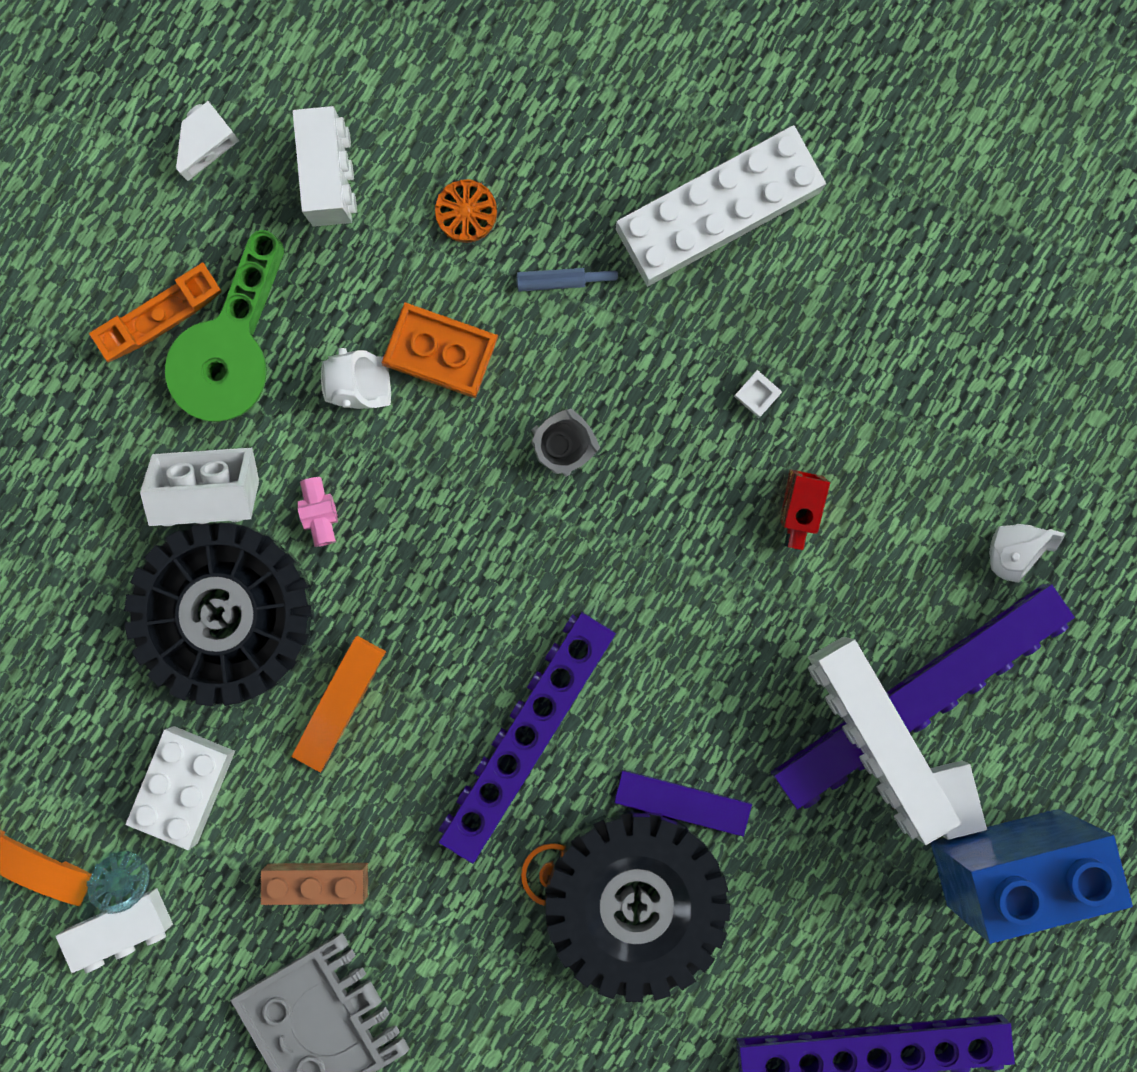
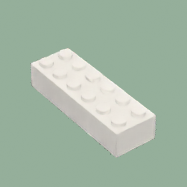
(720, 205)
(884, 739)

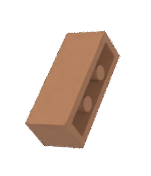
(314, 883)

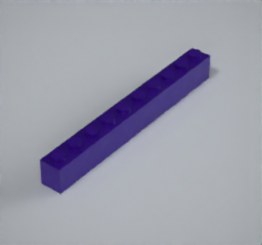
(932, 690)

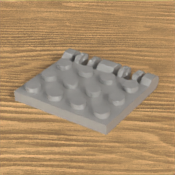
(310, 1021)

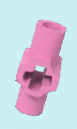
(317, 511)

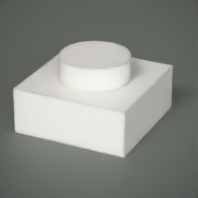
(758, 394)

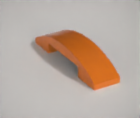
(157, 315)
(41, 872)

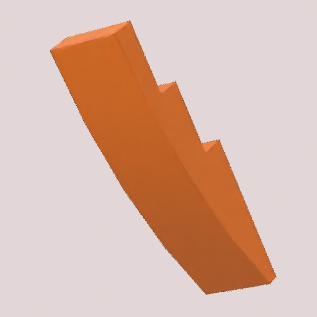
(338, 703)

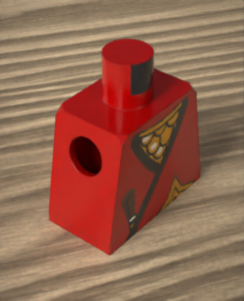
(803, 492)

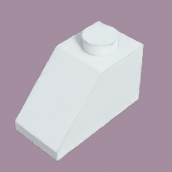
(202, 140)

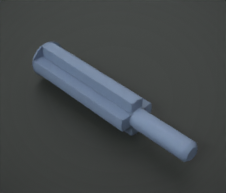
(560, 279)

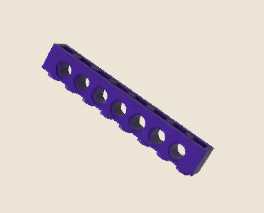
(470, 841)
(993, 1053)

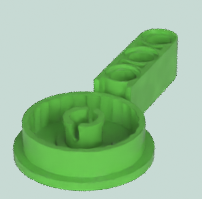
(226, 342)

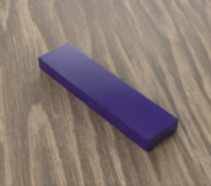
(683, 803)

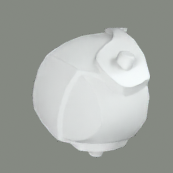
(355, 380)
(1018, 548)

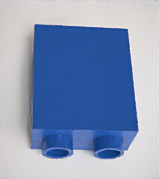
(1031, 875)

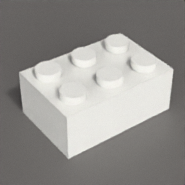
(324, 166)
(200, 487)
(180, 787)

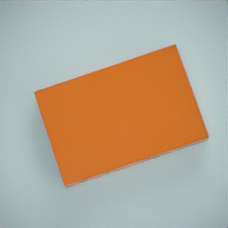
(440, 350)

